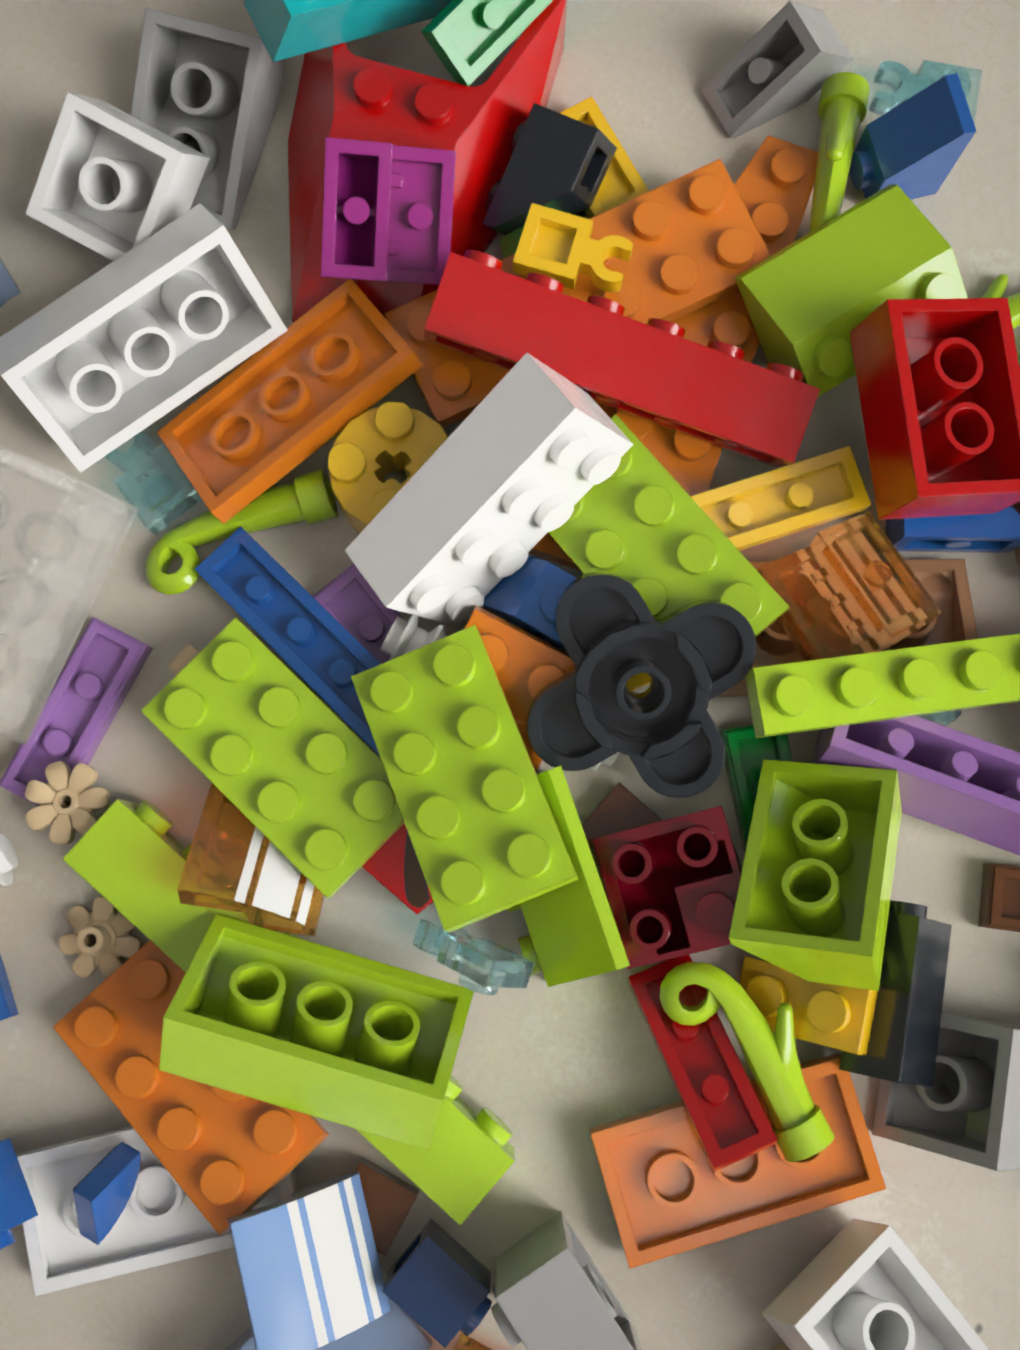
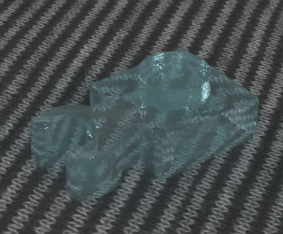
(907, 84)
(153, 482)
(480, 961)

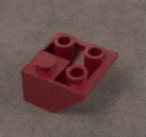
(671, 885)

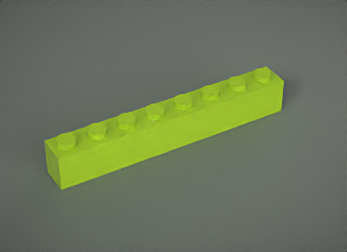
(139, 871)

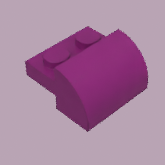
(386, 211)

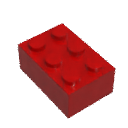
(940, 406)

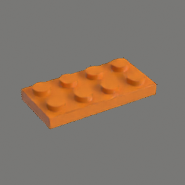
(288, 400)
(210, 1140)
(673, 1200)

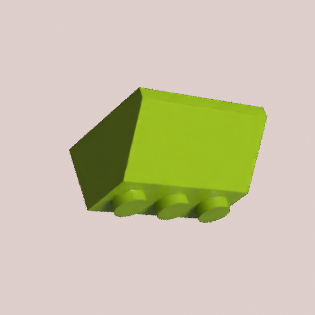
(838, 275)
(820, 871)
(571, 925)

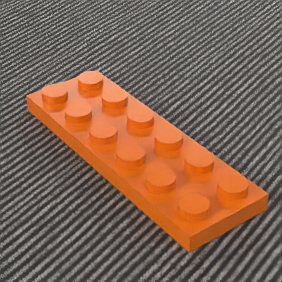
(684, 256)

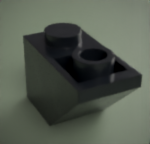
(551, 165)

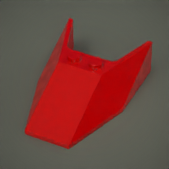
(389, 104)

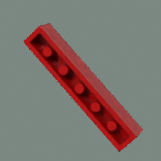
(621, 360)

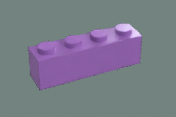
(940, 772)

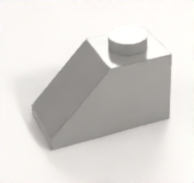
(776, 69)

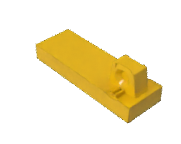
(787, 499)

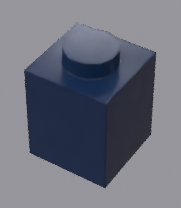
(440, 1285)

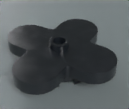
(666, 727)

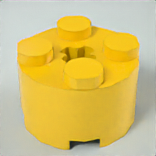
(370, 449)

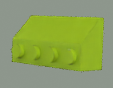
(316, 1031)

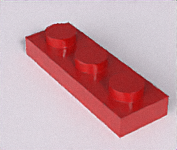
(704, 1072)

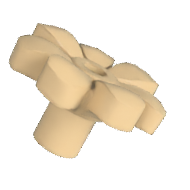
(65, 801)
(98, 939)

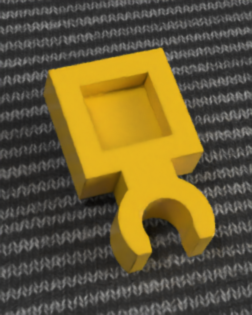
(562, 248)

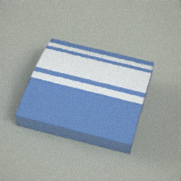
(309, 1266)

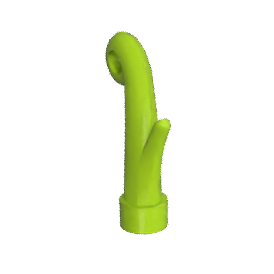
(841, 110)
(305, 499)
(770, 1056)

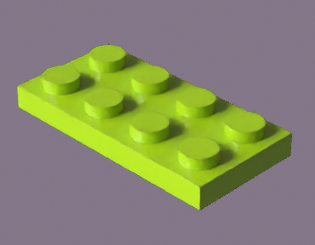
(662, 542)
(279, 756)
(463, 779)

